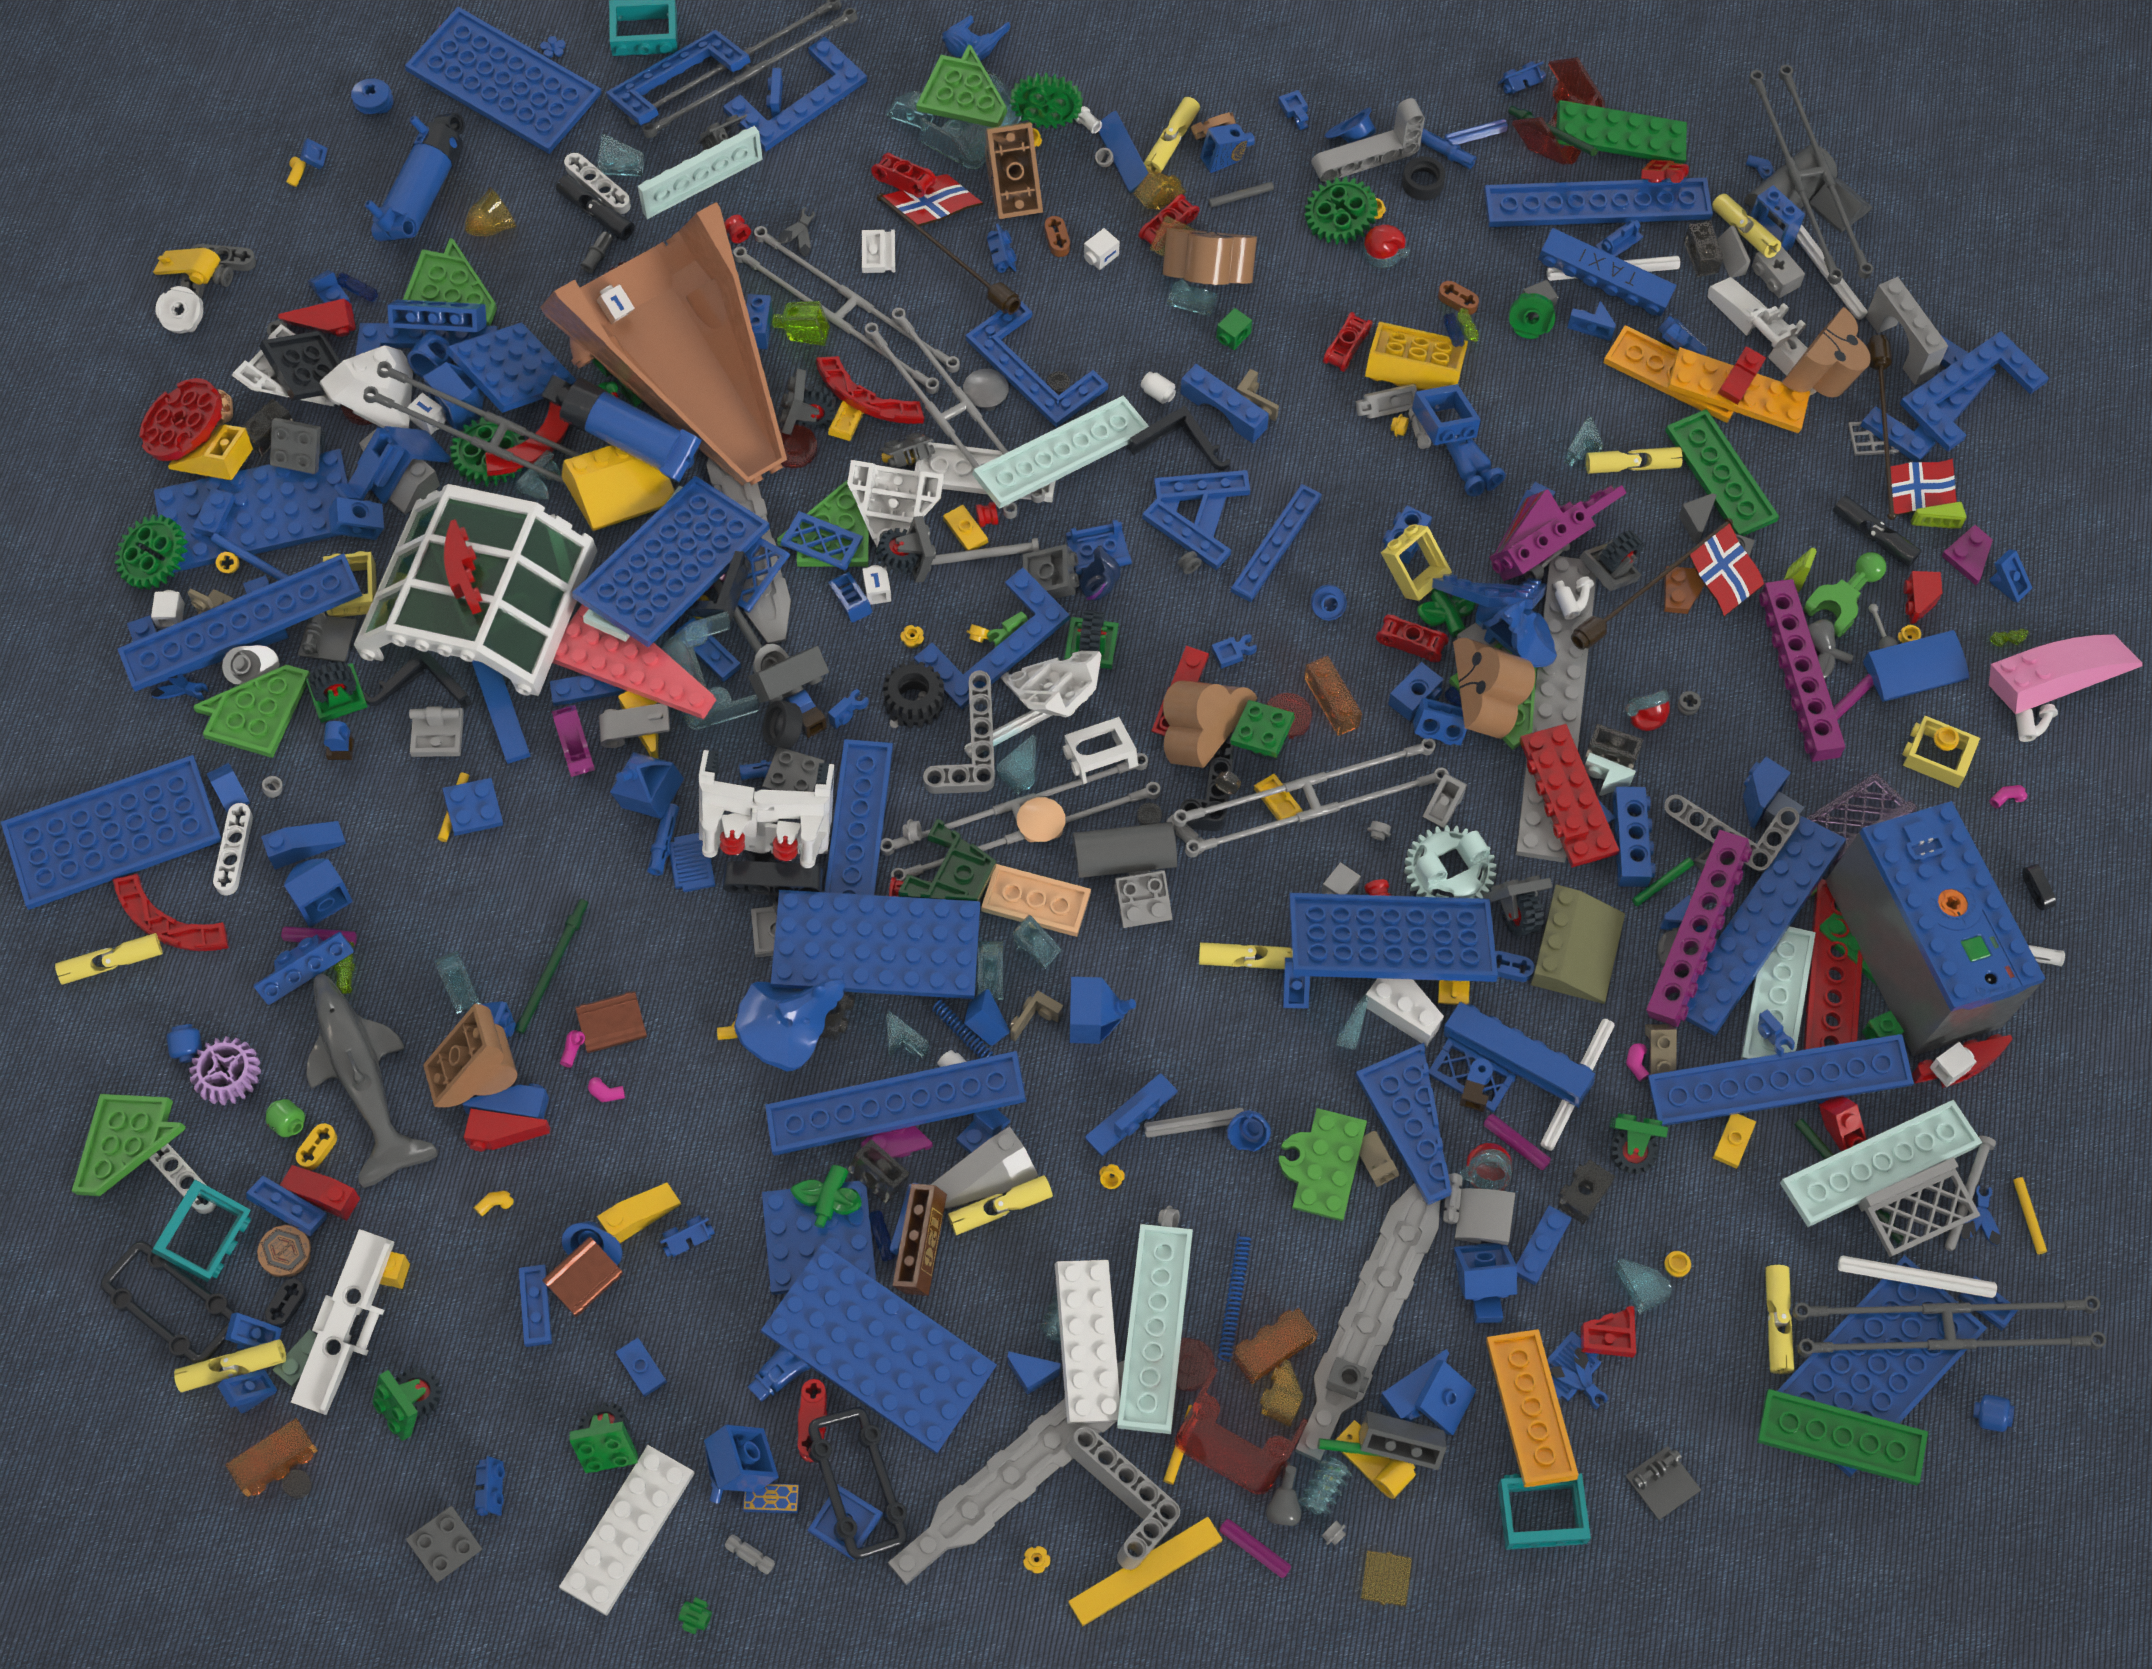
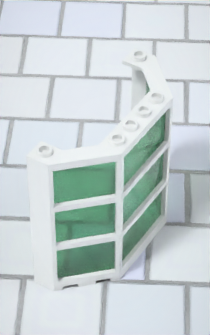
(522, 571)

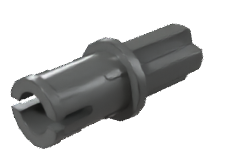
(596, 252)

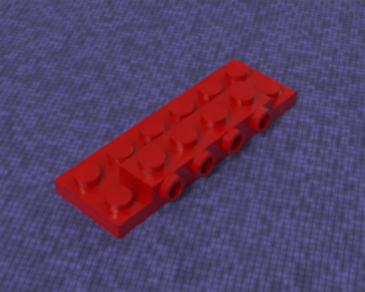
(1568, 795)

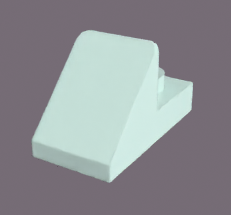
(1613, 773)

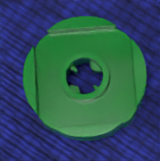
(1538, 325)

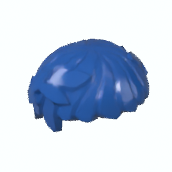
(1248, 1131)

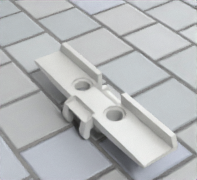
(1749, 313)
(325, 1371)

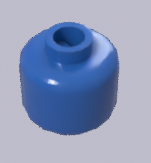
(184, 1043)
(1994, 1413)

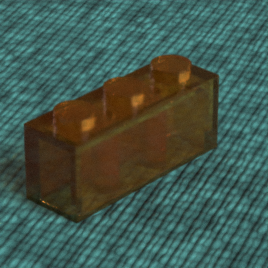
(1333, 695)
(1274, 1345)
(272, 1458)

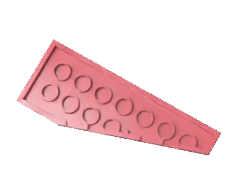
(631, 667)

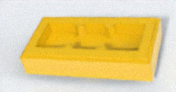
(845, 422)
(965, 528)
(1280, 804)
(1734, 1140)

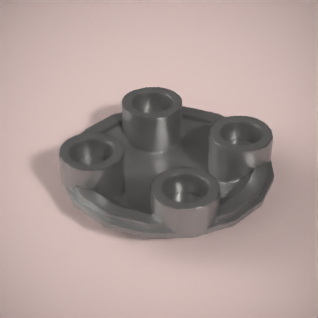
(986, 388)

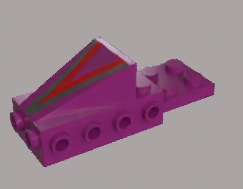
(1545, 528)

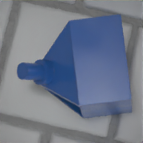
(454, 382)
(647, 785)
(316, 890)
(1094, 1010)
(739, 1460)

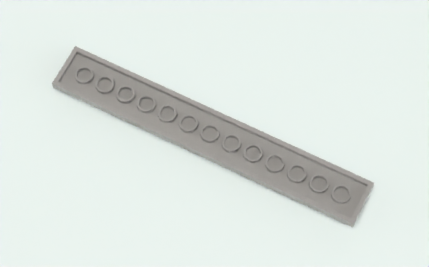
(1556, 702)

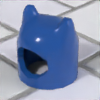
(428, 353)

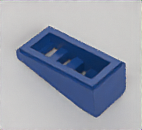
(857, 609)

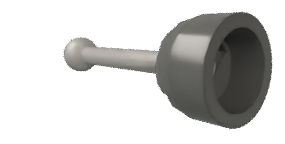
(1538, 571)
(1885, 641)

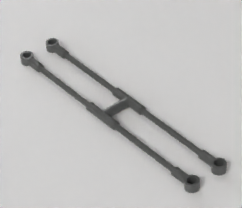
(849, 16)
(1798, 175)
(491, 447)
(1950, 1341)

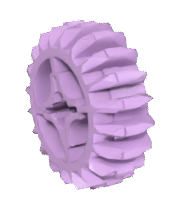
(241, 1057)

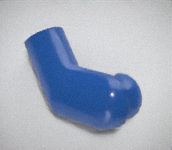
(1762, 165)

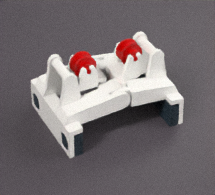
(754, 814)

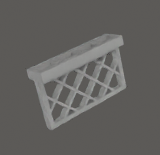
(1912, 1185)

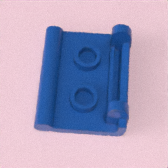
(1108, 536)

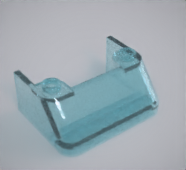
(962, 140)
(681, 650)

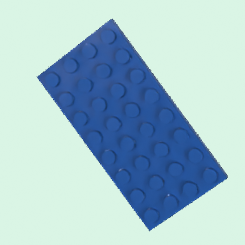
(503, 80)
(269, 512)
(670, 561)
(111, 832)
(1392, 937)
(876, 943)
(878, 1348)
(1883, 1380)

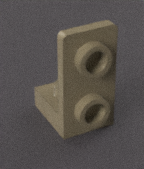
(1249, 387)
(204, 603)
(1046, 1008)
(1662, 1047)
(1377, 1159)

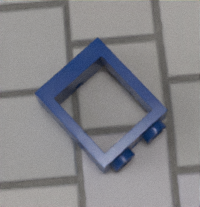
(1786, 212)
(1443, 398)

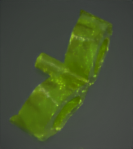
(1469, 330)
(2012, 636)

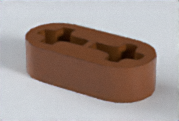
(1053, 237)
(1458, 297)

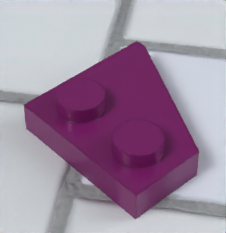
(900, 1141)

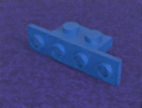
(302, 964)
(1131, 1114)

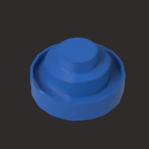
(1328, 602)

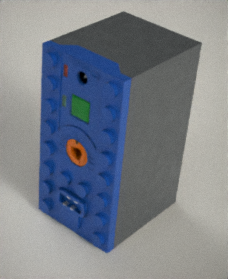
(1933, 928)

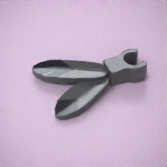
(800, 231)

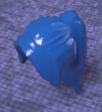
(959, 37)

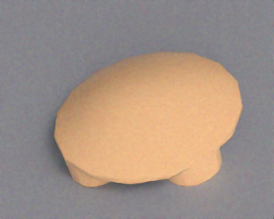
(1041, 819)

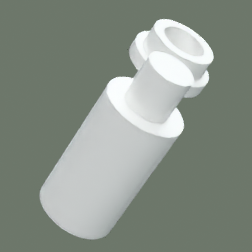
(1566, 600)
(2025, 722)

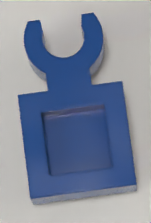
(1231, 652)

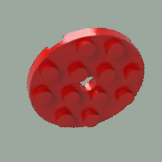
(166, 432)

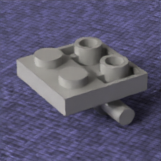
(436, 731)
(1143, 898)

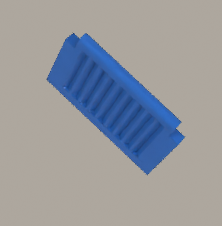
(689, 865)
(1564, 1357)

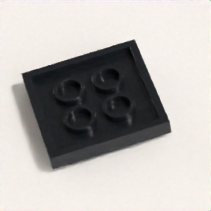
(301, 362)

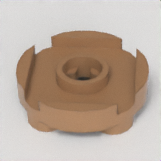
(1200, 130)

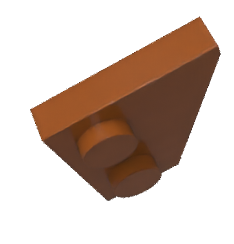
(1681, 589)

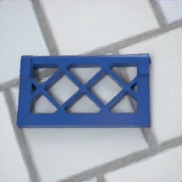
(818, 524)
(770, 550)
(1469, 1054)

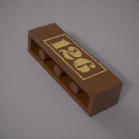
(919, 1239)

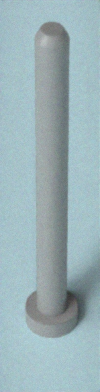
(987, 552)
(1974, 1176)

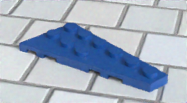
(1407, 1109)

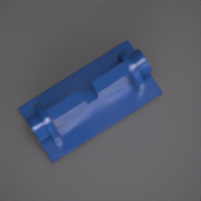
(1514, 80)
(1621, 239)
(1000, 241)
(695, 1230)
(490, 1475)

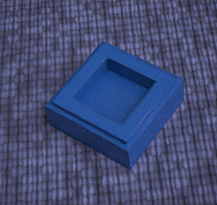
(313, 154)

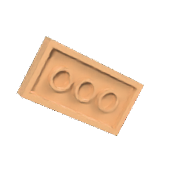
(1049, 901)

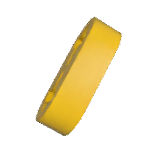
(313, 1144)

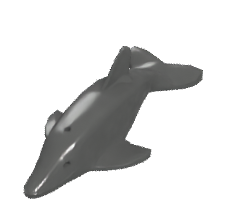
(351, 1052)

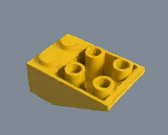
(218, 456)

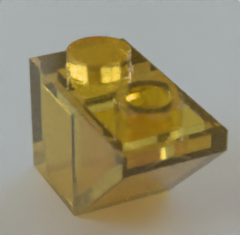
(1158, 190)
(1284, 1397)

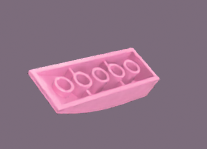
(2059, 669)

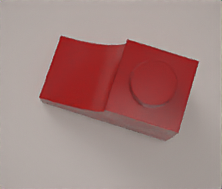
(1741, 375)

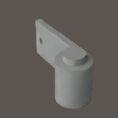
(632, 722)

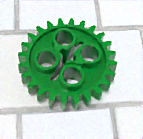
(1046, 100)
(1341, 210)
(475, 465)
(141, 567)

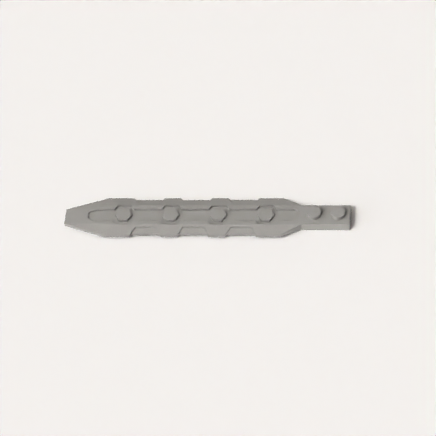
(772, 609)
(1372, 1310)
(993, 1491)

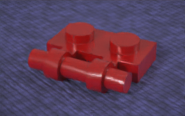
(1658, 170)

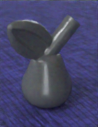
(1823, 638)
(1284, 1505)

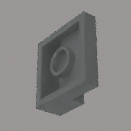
(1053, 569)

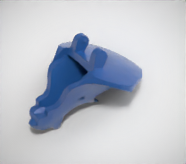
(1519, 631)
(785, 1023)

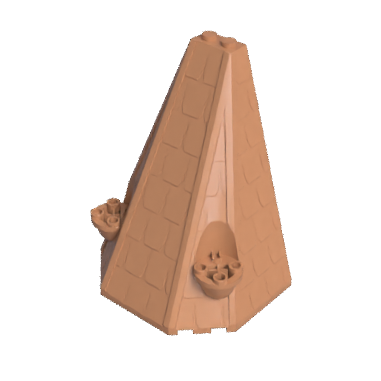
(683, 345)

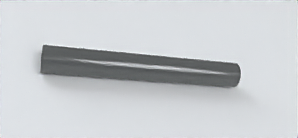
(1241, 194)

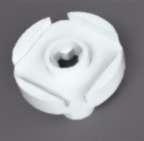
(173, 299)

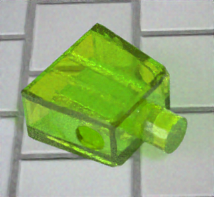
(803, 322)

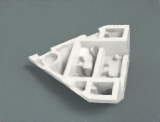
(261, 377)
(349, 379)
(892, 496)
(1056, 685)

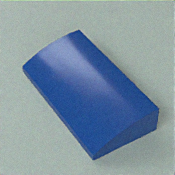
(1917, 665)

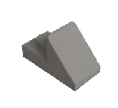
(1445, 800)

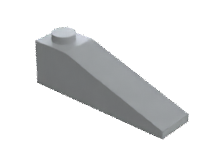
(414, 484)
(988, 1171)

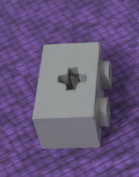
(1778, 272)

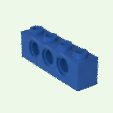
(437, 315)
(1630, 872)

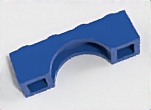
(1245, 416)

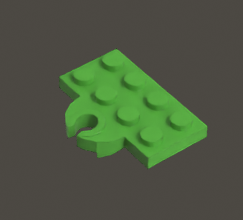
(1324, 1163)

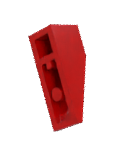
(330, 317)
(498, 1130)
(321, 1191)

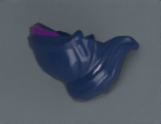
(1099, 576)

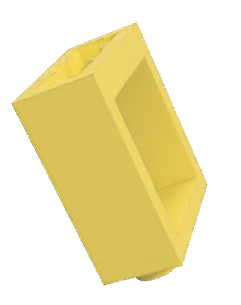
(1423, 583)
(359, 606)
(1928, 727)

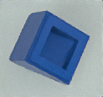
(1488, 1310)

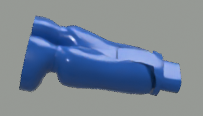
(1472, 461)
(776, 1374)

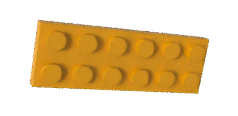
(1652, 364)
(1763, 400)
(1531, 1408)

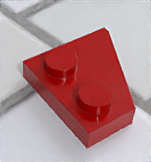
(1611, 1334)

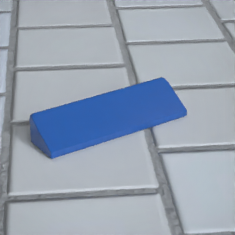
(1125, 154)

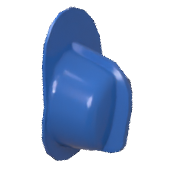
(1355, 128)
(579, 1232)

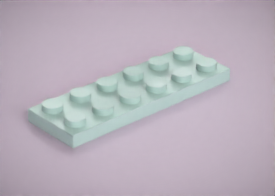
(700, 172)
(1781, 990)

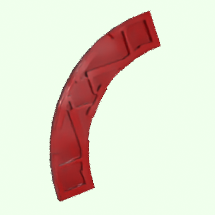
(864, 400)
(530, 450)
(169, 931)

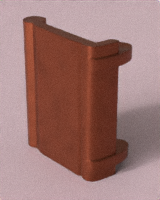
(611, 1021)
(582, 1276)

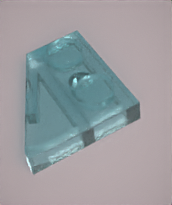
(619, 158)

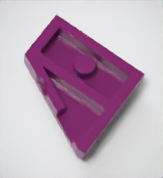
(1969, 553)

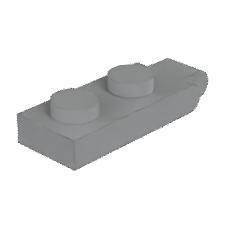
(1386, 401)

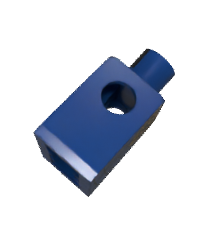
(1225, 146)

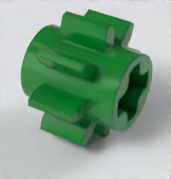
(695, 1615)

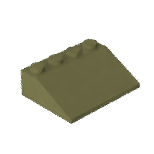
(1578, 945)

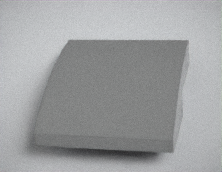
(1485, 1216)

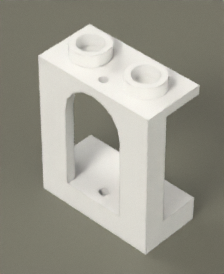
(1124, 750)

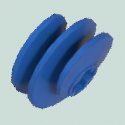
(372, 96)

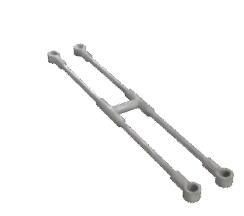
(837, 318)
(941, 418)
(1015, 805)
(1316, 809)

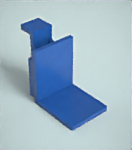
(387, 460)

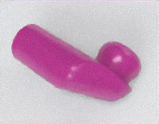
(2016, 792)
(573, 1041)
(1634, 1061)
(604, 1093)

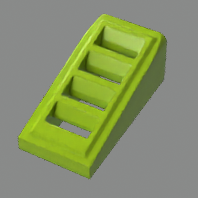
(1943, 516)
(1800, 568)

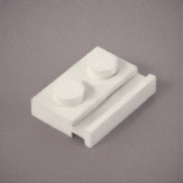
(878, 251)

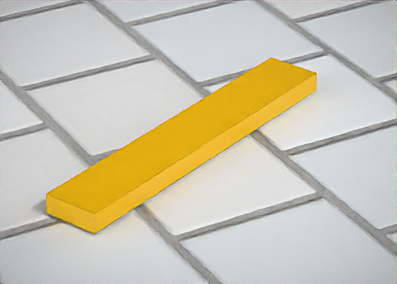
(1154, 1567)

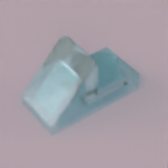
(1586, 440)
(1036, 942)
(900, 1033)

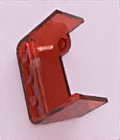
(1572, 86)
(1229, 1453)

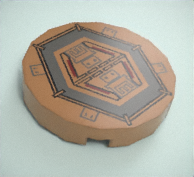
(284, 1251)

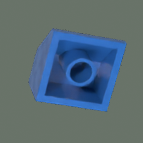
(1762, 786)
(1486, 1271)

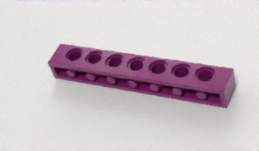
(1784, 594)
(1725, 846)

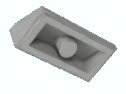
(1735, 256)

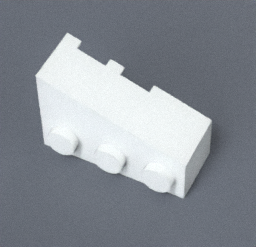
(1405, 1007)

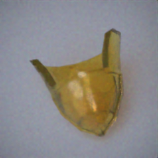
(489, 216)

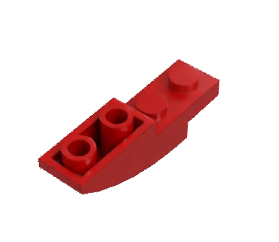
(459, 564)
(1189, 669)
(1984, 1053)

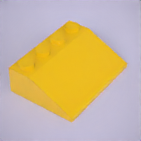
(1414, 357)
(614, 486)

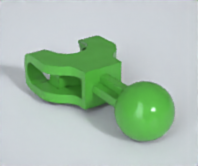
(1843, 596)

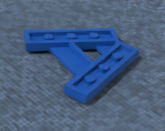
(1196, 536)
(1492, 594)

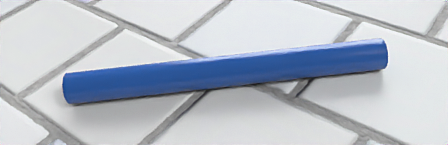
(248, 557)

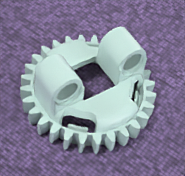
(1429, 873)

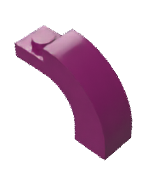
(573, 740)

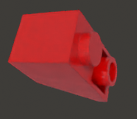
(1923, 593)
(1843, 1122)

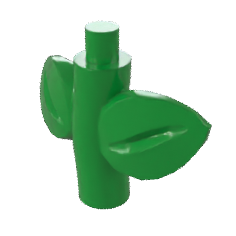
(1446, 610)
(828, 1196)

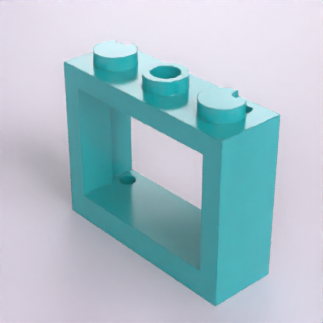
(643, 10)
(228, 1244)
(1545, 1538)

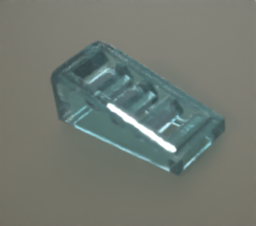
(1351, 1031)

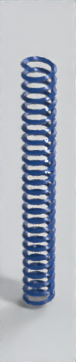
(961, 1028)
(1234, 1298)

